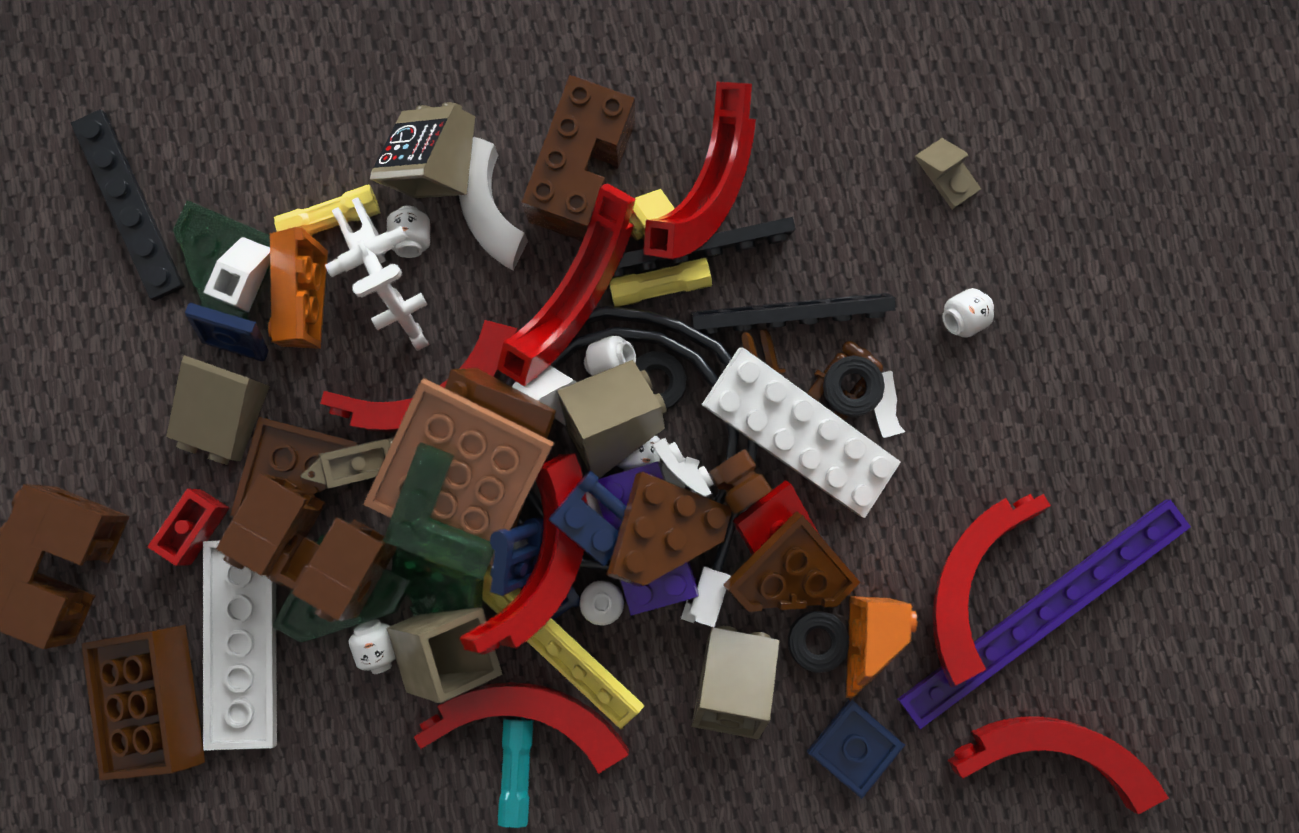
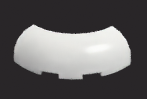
(483, 218)

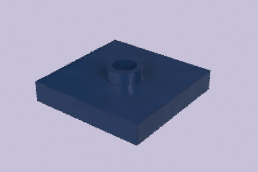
(227, 332)
(855, 748)

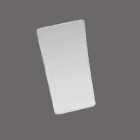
(886, 409)

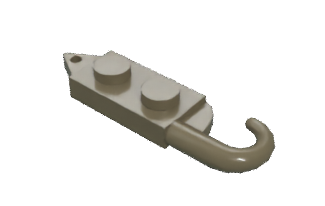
(349, 463)

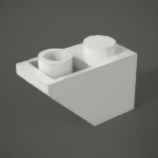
(239, 274)
(545, 389)

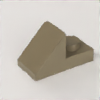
(946, 170)

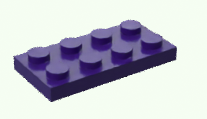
(666, 590)

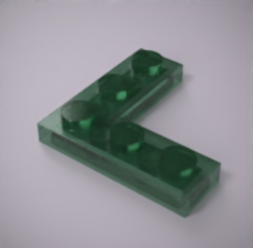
(418, 533)

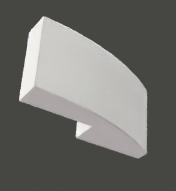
(692, 477)

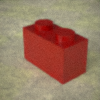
(188, 526)

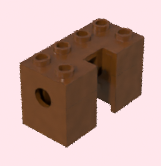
(585, 125)
(64, 525)
(273, 542)

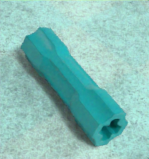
(514, 795)

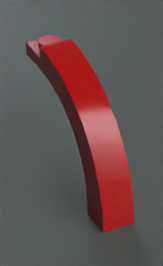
(717, 184)
(572, 303)
(389, 415)
(551, 576)
(951, 599)
(534, 702)
(1010, 736)

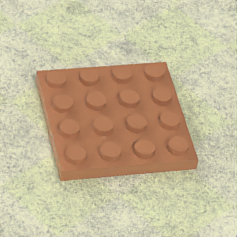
(490, 465)

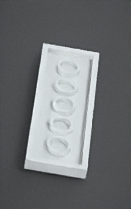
(801, 432)
(238, 656)

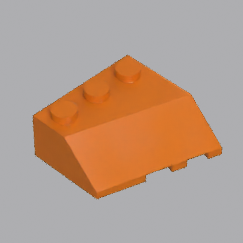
(297, 288)
(876, 636)

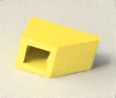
(648, 207)

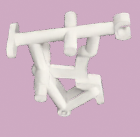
(369, 248)

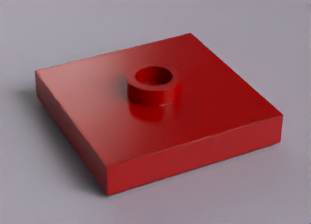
(768, 515)

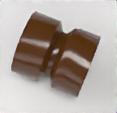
(739, 481)

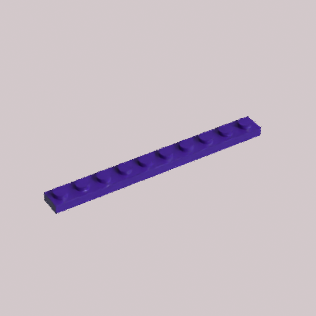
(1050, 608)

